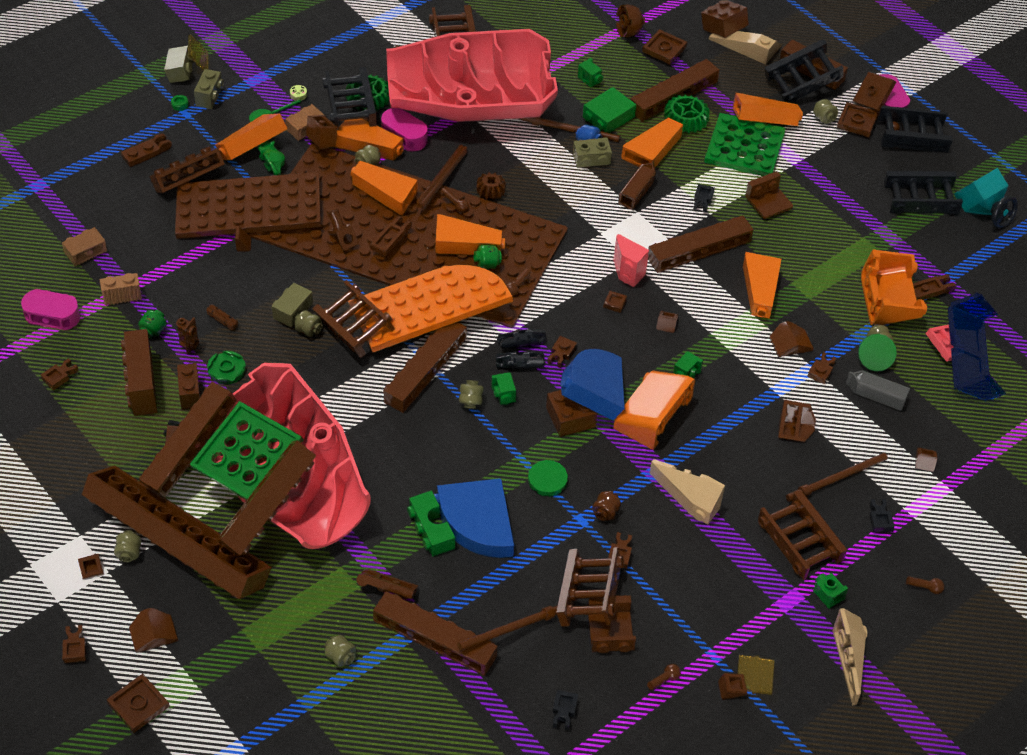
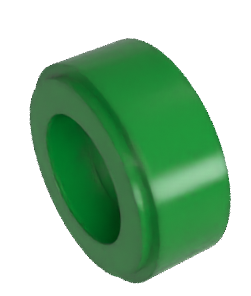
(179, 102)

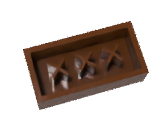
(139, 372)

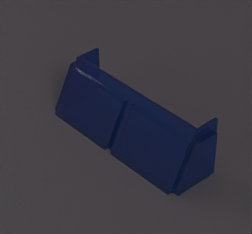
(970, 347)

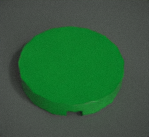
(877, 352)
(226, 367)
(547, 477)

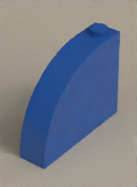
(595, 382)
(477, 516)

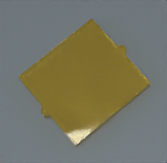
(197, 53)
(757, 673)

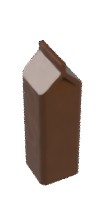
(637, 186)

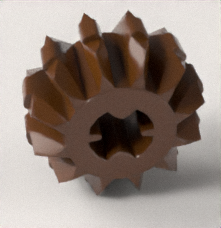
(491, 186)

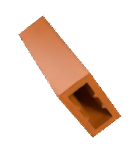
(766, 110)
(357, 134)
(251, 135)
(653, 143)
(386, 186)
(464, 237)
(761, 281)

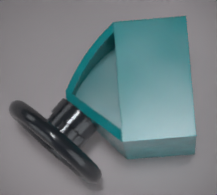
(987, 197)

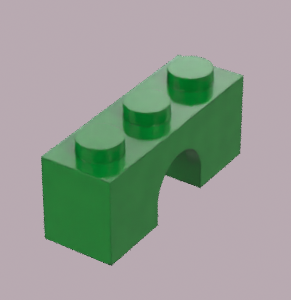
(436, 537)

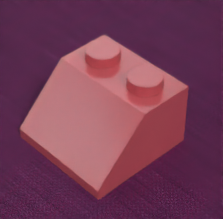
(630, 260)

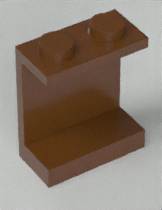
(617, 635)

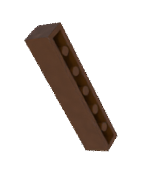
(686, 82)
(700, 243)
(424, 366)
(188, 439)
(266, 498)
(433, 632)

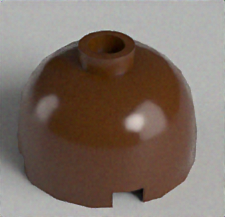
(630, 20)

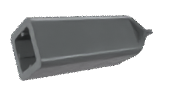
(878, 389)

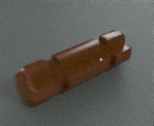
(222, 317)

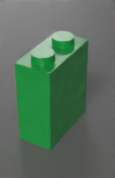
(609, 110)

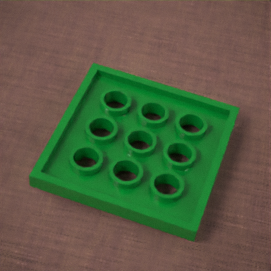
(735, 148)
(245, 440)

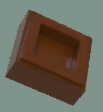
(615, 301)

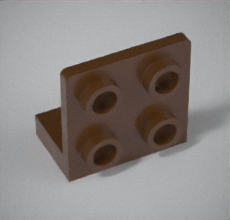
(766, 196)

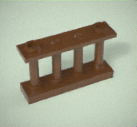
(465, 16)
(346, 334)
(811, 520)
(572, 579)

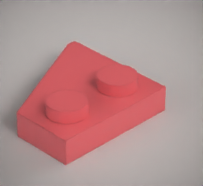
(941, 339)

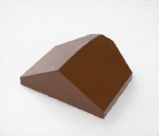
(790, 339)
(796, 421)
(152, 630)

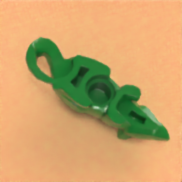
(273, 158)

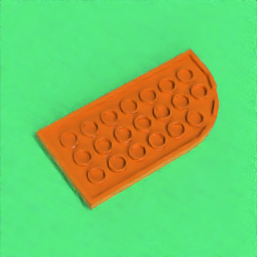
(433, 302)

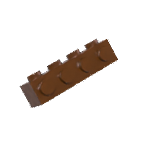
(186, 170)

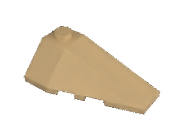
(749, 44)
(696, 494)
(850, 643)

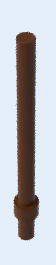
(563, 126)
(807, 489)
(545, 613)

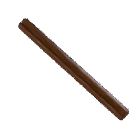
(441, 177)

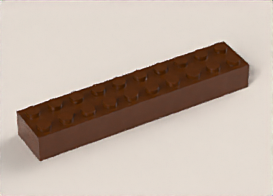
(175, 531)

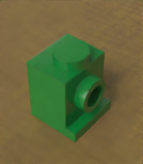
(590, 73)
(688, 365)
(503, 388)
(829, 590)

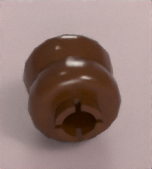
(606, 505)

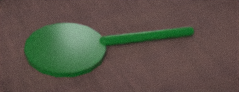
(257, 113)

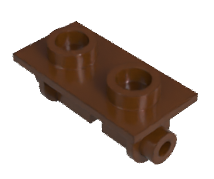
(187, 334)

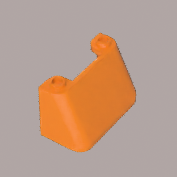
(890, 288)
(654, 406)

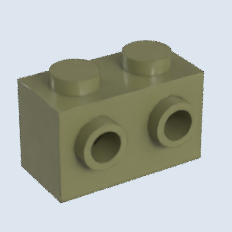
(178, 64)
(208, 89)
(592, 152)
(293, 301)

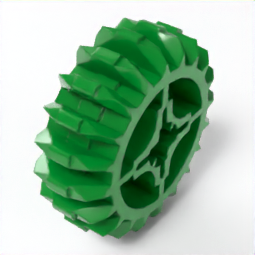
(379, 92)
(689, 112)

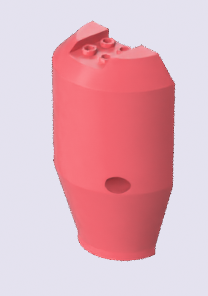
(473, 76)
(331, 493)

